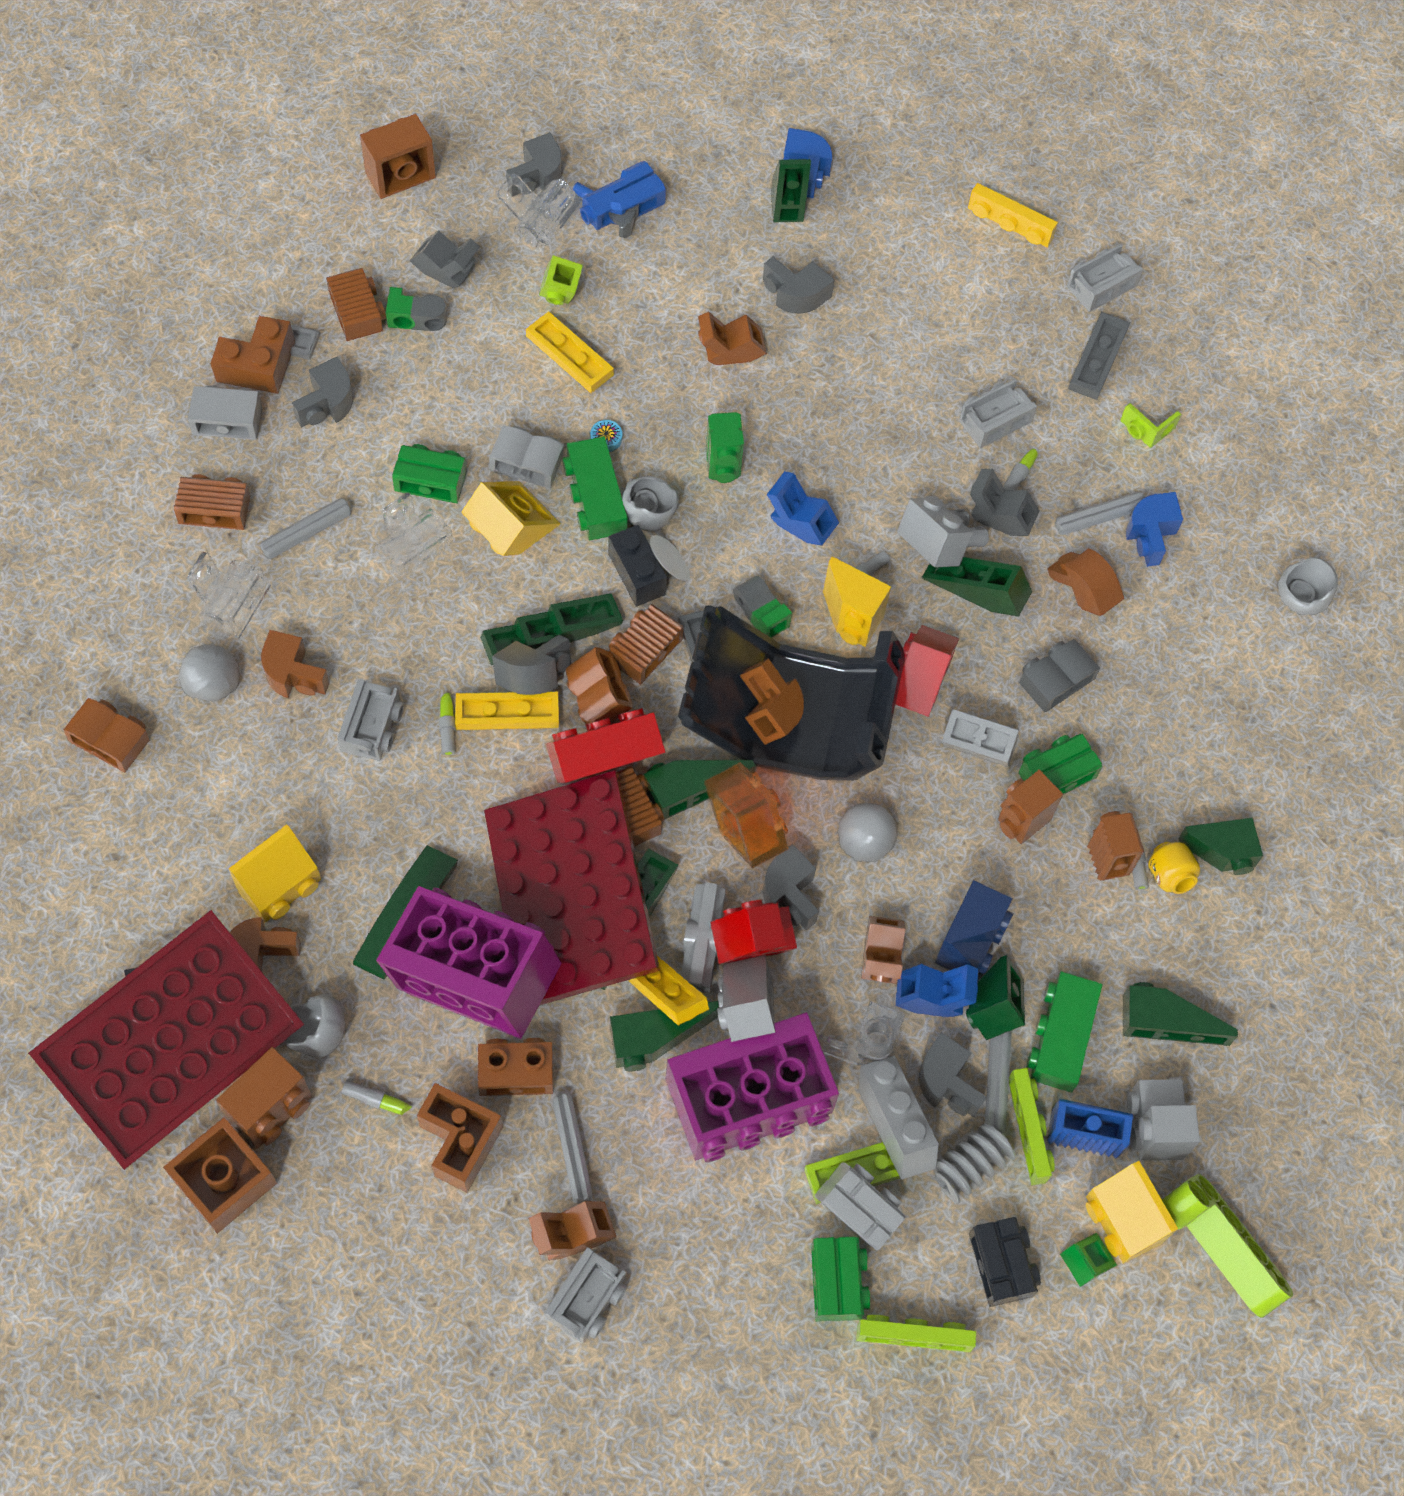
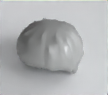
(649, 502)
(1308, 586)
(209, 673)
(867, 832)
(321, 1029)

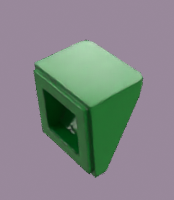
(1088, 1259)

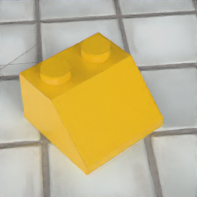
(508, 516)
(854, 601)
(275, 875)
(1130, 1213)

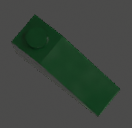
(790, 190)
(986, 583)
(682, 784)
(1166, 1016)
(651, 1034)

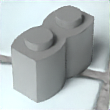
(526, 456)

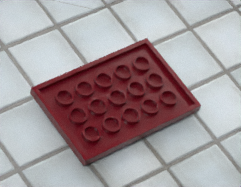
(575, 873)
(166, 1039)

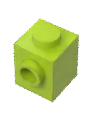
(560, 280)

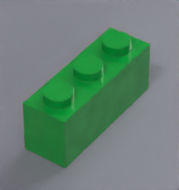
(595, 488)
(1064, 1031)

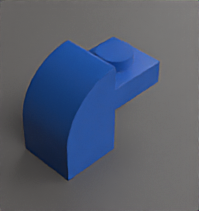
(809, 145)
(801, 515)
(1152, 519)
(935, 992)

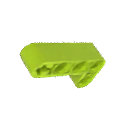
(1228, 1244)

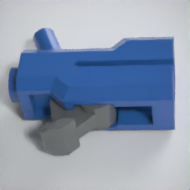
(623, 199)

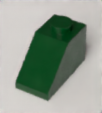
(1225, 844)
(998, 1000)

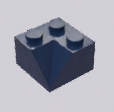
(977, 924)

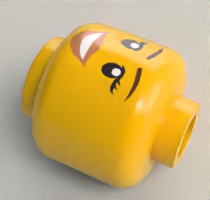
(1174, 867)

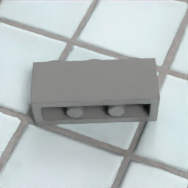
(746, 999)
(898, 1117)

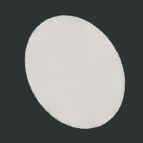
(669, 557)

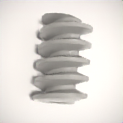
(972, 1159)

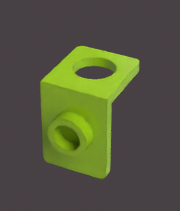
(1142, 428)

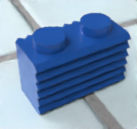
(1090, 1128)

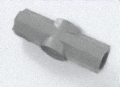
(699, 939)

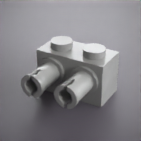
(939, 532)

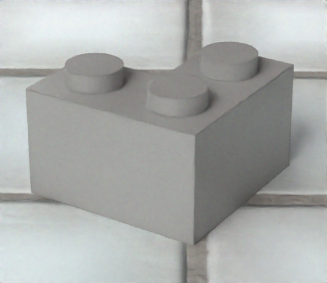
(1162, 1120)

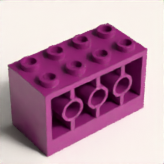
(470, 960)
(761, 1065)

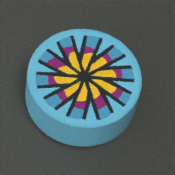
(610, 430)

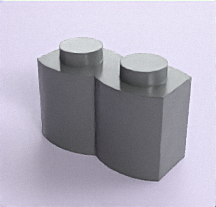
(1059, 674)

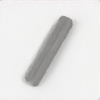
(1098, 513)
(305, 528)
(998, 1081)
(572, 1148)

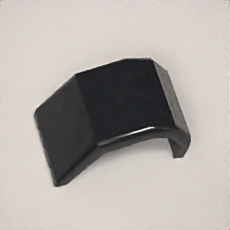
(845, 700)

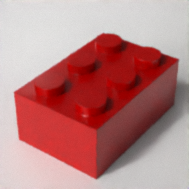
(604, 745)

